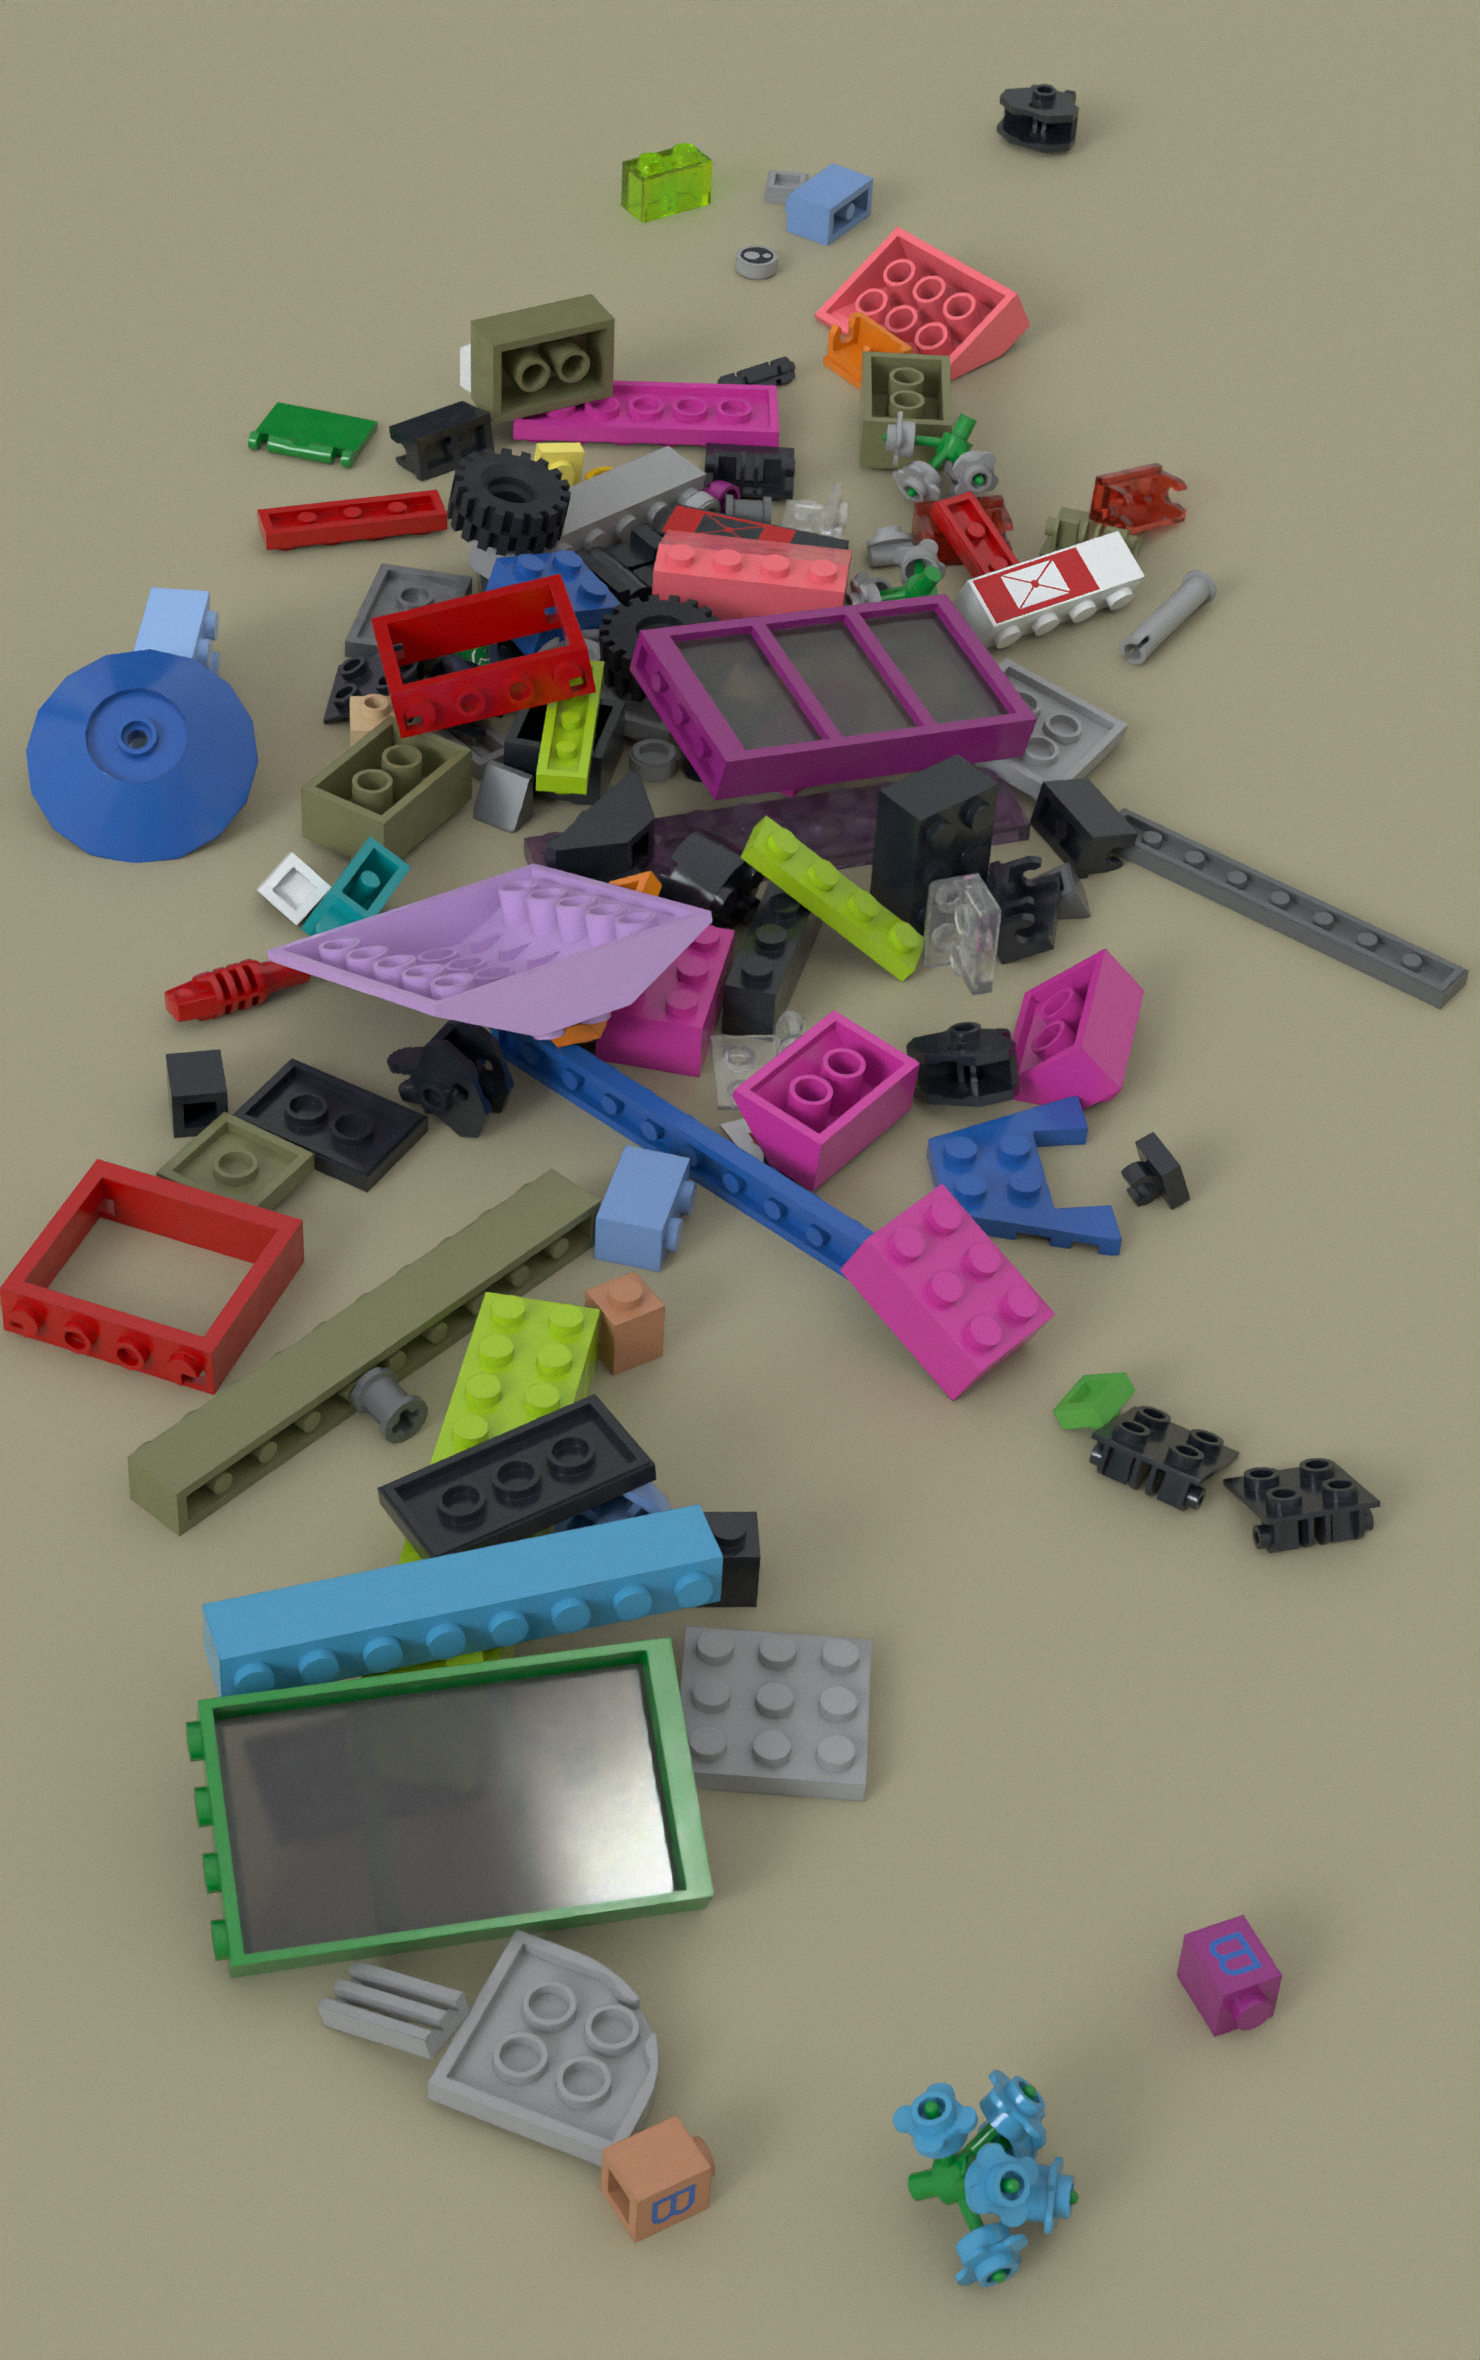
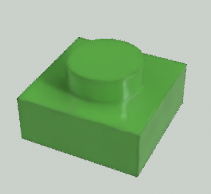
(1094, 1401)

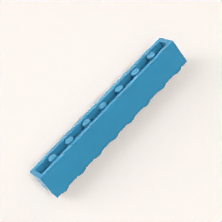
(462, 1602)

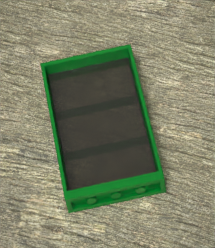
(448, 1806)

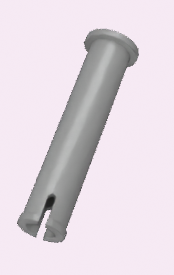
(1195, 590)

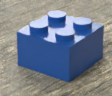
(586, 592)

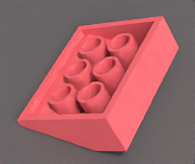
(930, 303)
(749, 575)

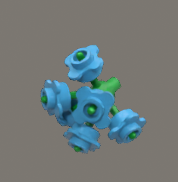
(991, 2173)

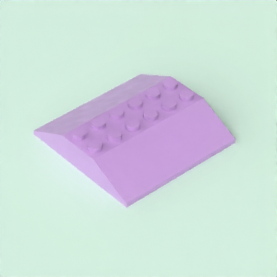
(508, 951)

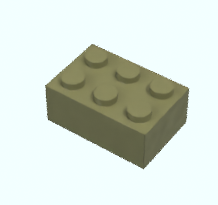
(542, 358)
(907, 384)
(386, 791)

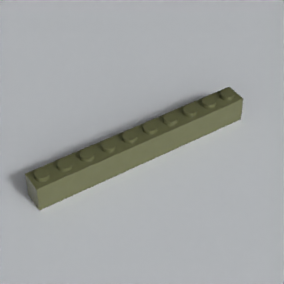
(397, 1326)

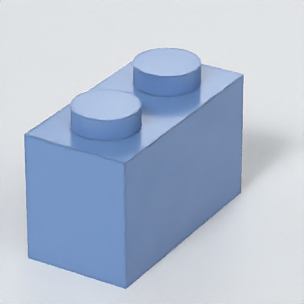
(829, 204)
(644, 1209)

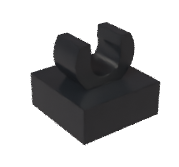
(1155, 1174)

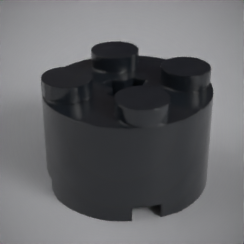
(714, 879)

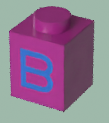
(1229, 1976)

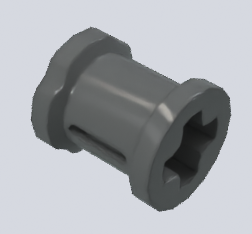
(749, 509)
(389, 1405)

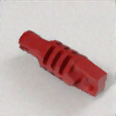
(230, 989)

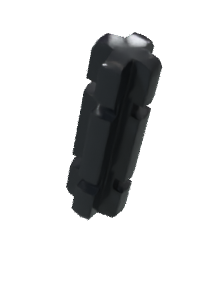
(763, 374)

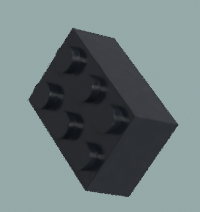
(930, 831)

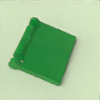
(313, 434)

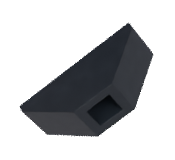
(609, 836)

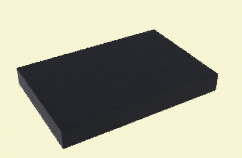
(345, 1126)

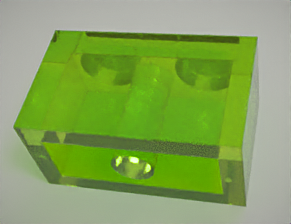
(666, 182)

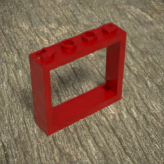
(474, 623)
(169, 1210)

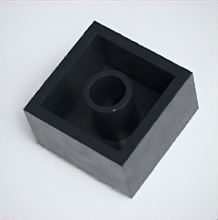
(525, 739)

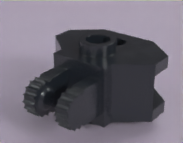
(1039, 118)
(965, 1066)
(452, 1077)

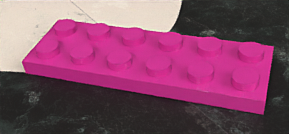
(663, 416)

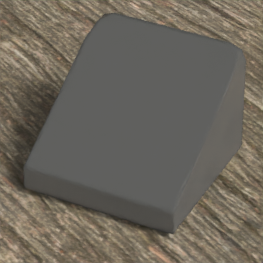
(504, 797)
(1073, 896)

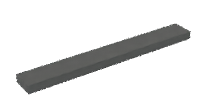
(1293, 913)

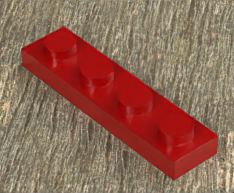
(352, 520)

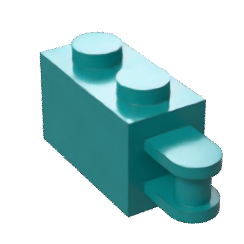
(359, 889)

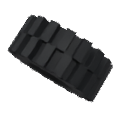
(508, 502)
(621, 632)

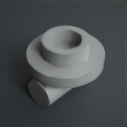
(884, 544)

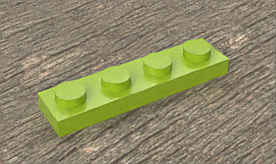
(569, 740)
(833, 898)

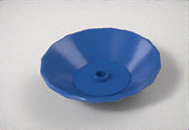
(149, 798)

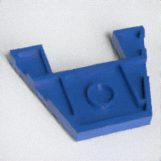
(1002, 1183)

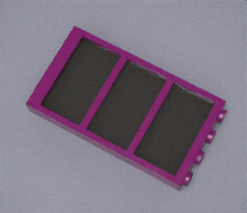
(830, 695)

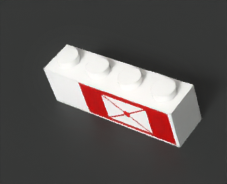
(1050, 590)

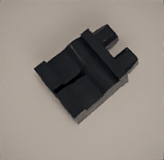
(626, 566)

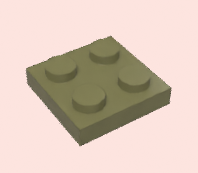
(240, 1163)

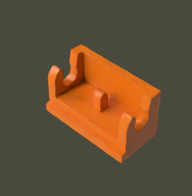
(863, 334)

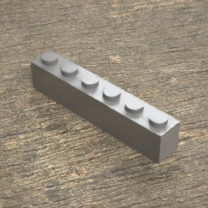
(614, 503)

